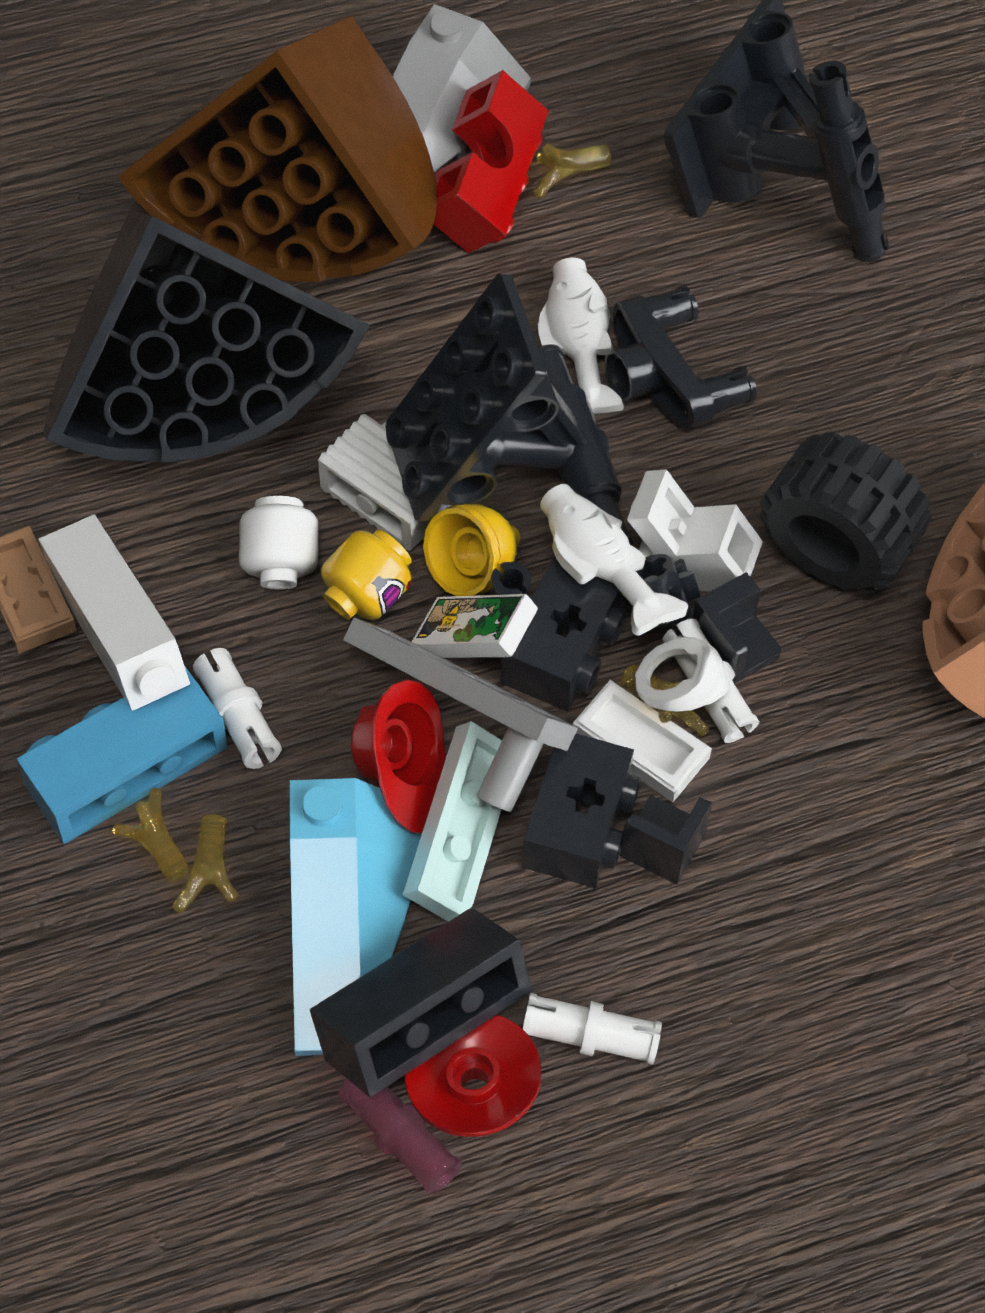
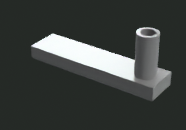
(527, 724)

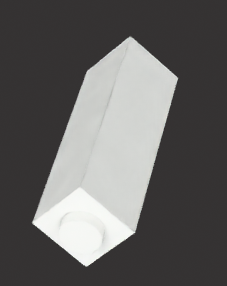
(114, 612)

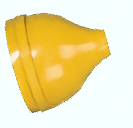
(466, 546)

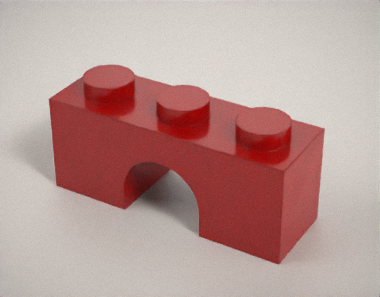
(482, 188)

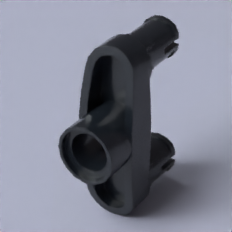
(654, 366)

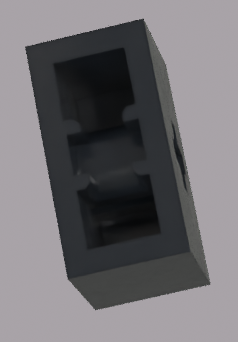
(564, 638)
(574, 843)

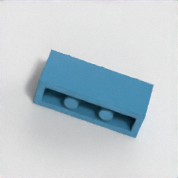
(119, 757)

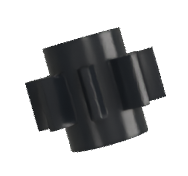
(668, 578)

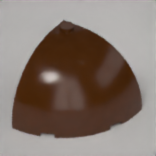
(299, 164)

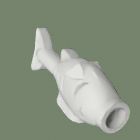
(578, 322)
(593, 545)

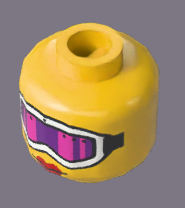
(366, 575)

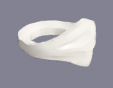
(705, 687)

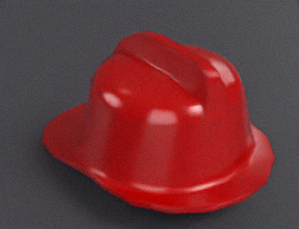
(401, 750)

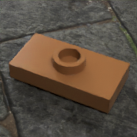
(29, 594)

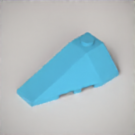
(344, 890)

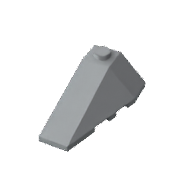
(437, 69)

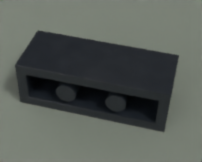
(421, 1001)

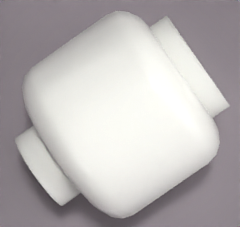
(278, 541)

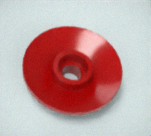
(492, 1052)

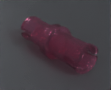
(402, 1132)

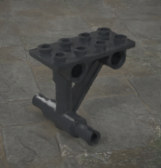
(758, 85)
(494, 403)

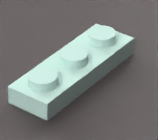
(456, 828)

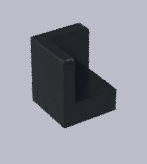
(733, 629)
(665, 837)

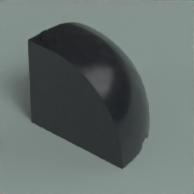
(190, 351)

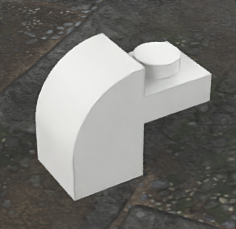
(710, 539)

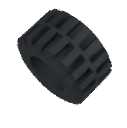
(845, 512)

